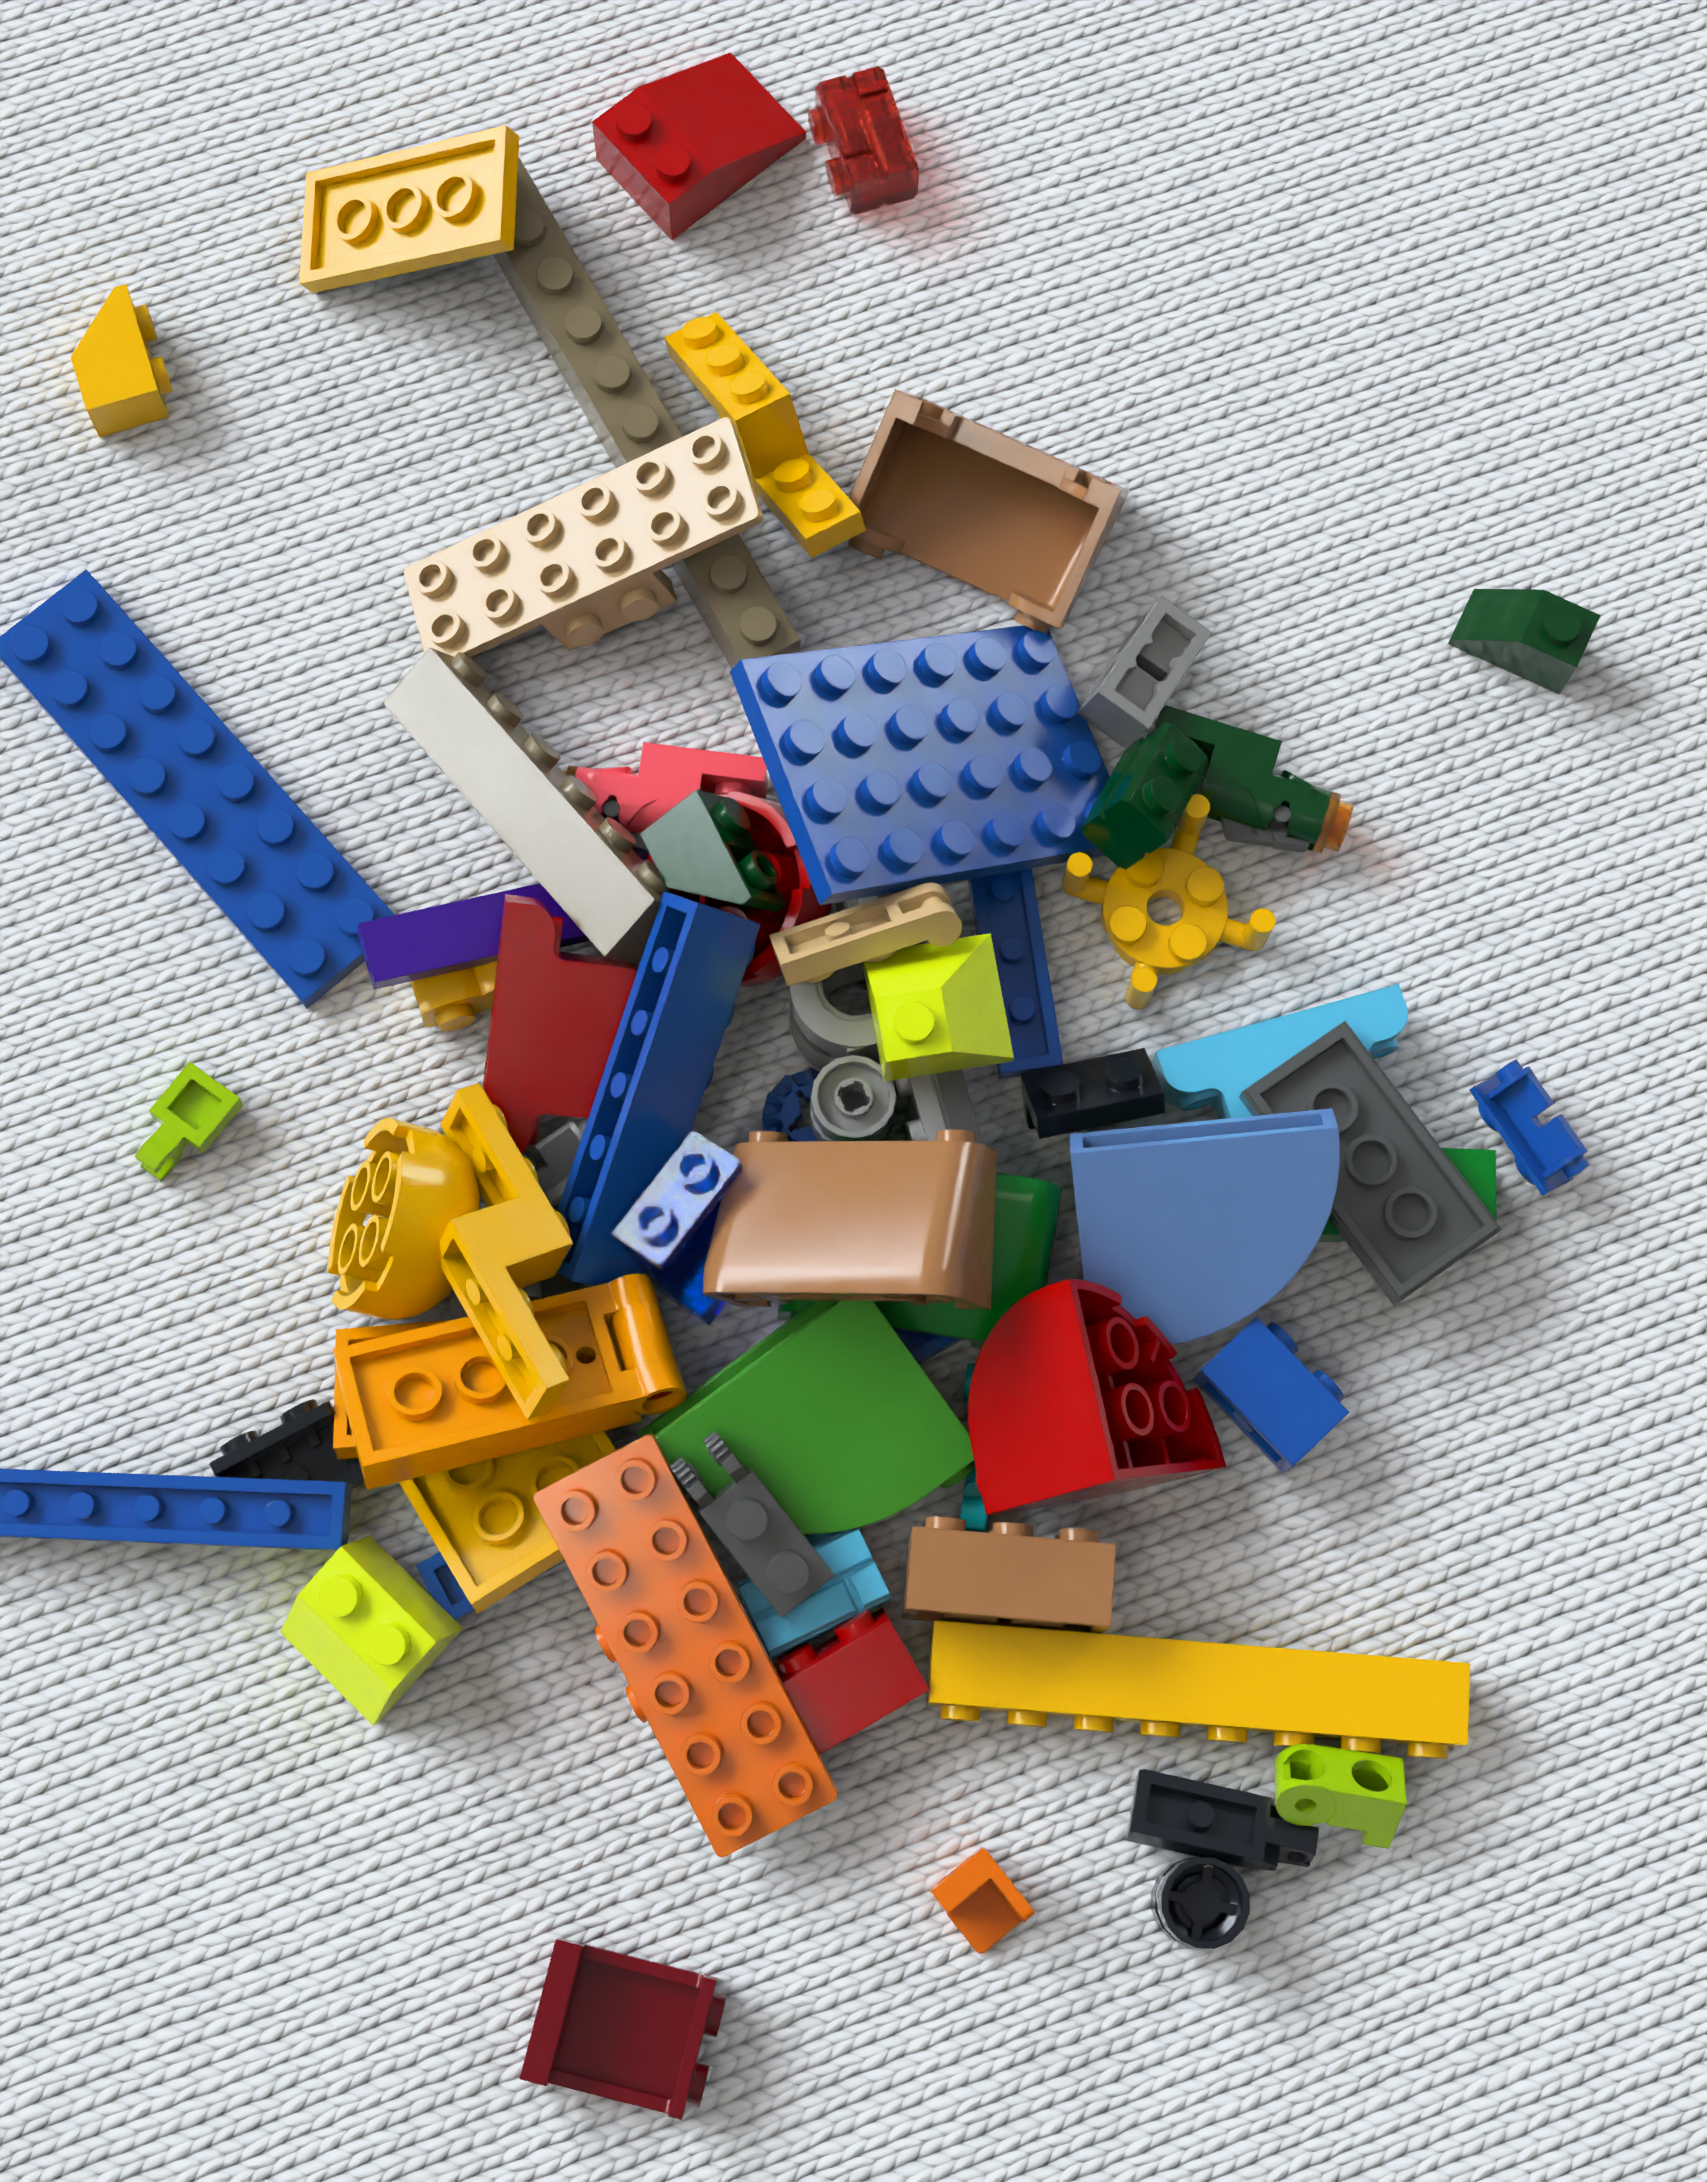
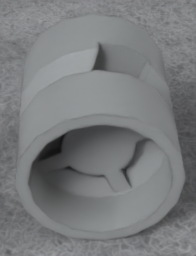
(851, 1101)

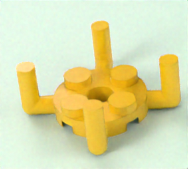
(1173, 875)

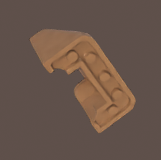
(983, 509)
(856, 1222)

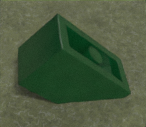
(1526, 633)

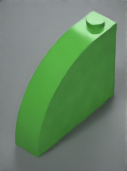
(826, 1420)

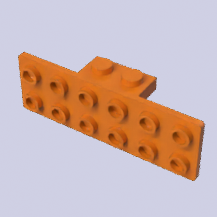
(685, 1646)

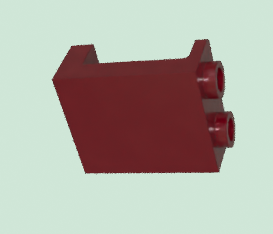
(623, 2028)

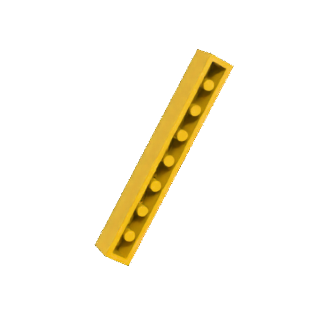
(1198, 1686)

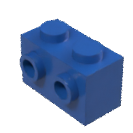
(1272, 1393)

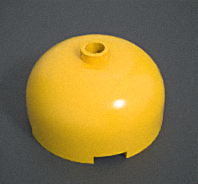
(411, 1191)

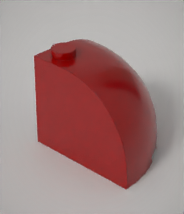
(1081, 1404)

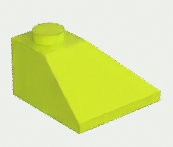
(938, 1008)

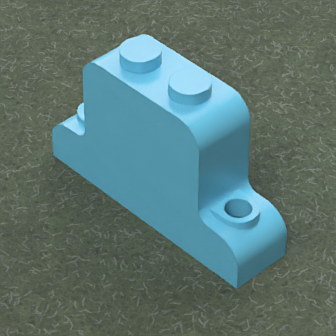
(1227, 1063)

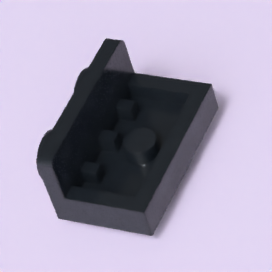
(1091, 1093)
(292, 1451)

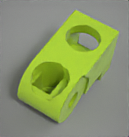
(1342, 1790)

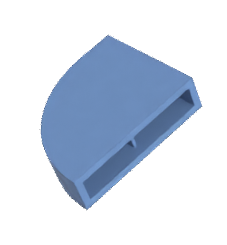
(1203, 1213)

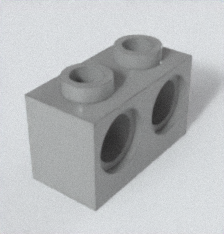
(1144, 673)

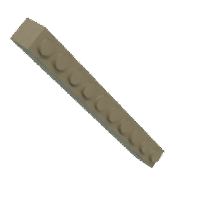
(631, 418)

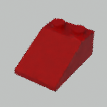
(693, 140)

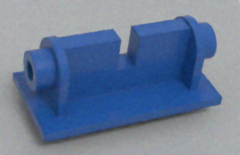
(1543, 1154)

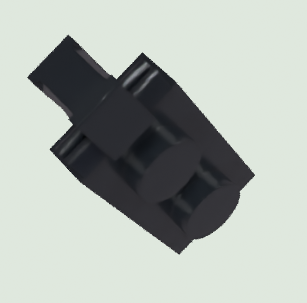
(1215, 1823)

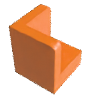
(981, 1901)

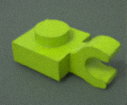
(189, 1113)

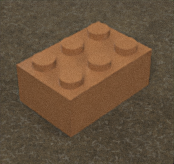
(1009, 1576)

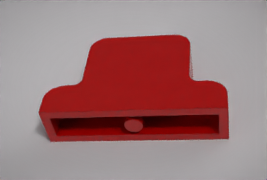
(548, 1021)

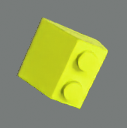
(368, 1627)

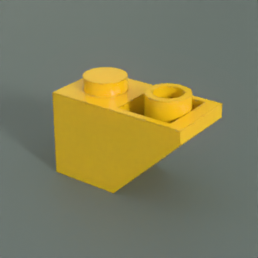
(116, 370)

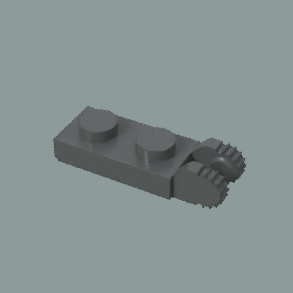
(756, 1530)

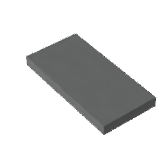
(1396, 1188)

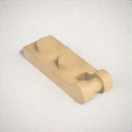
(866, 933)

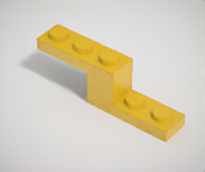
(768, 432)
(503, 1250)

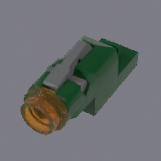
(1254, 801)

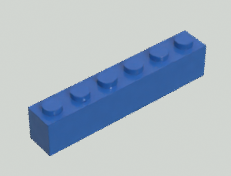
(653, 1075)

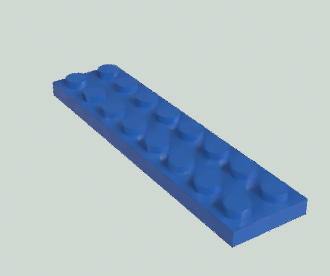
(194, 786)

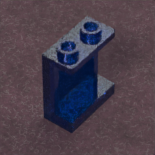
(675, 1220)

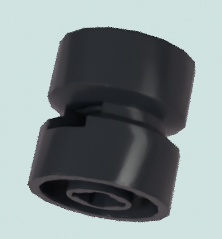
(1200, 1902)

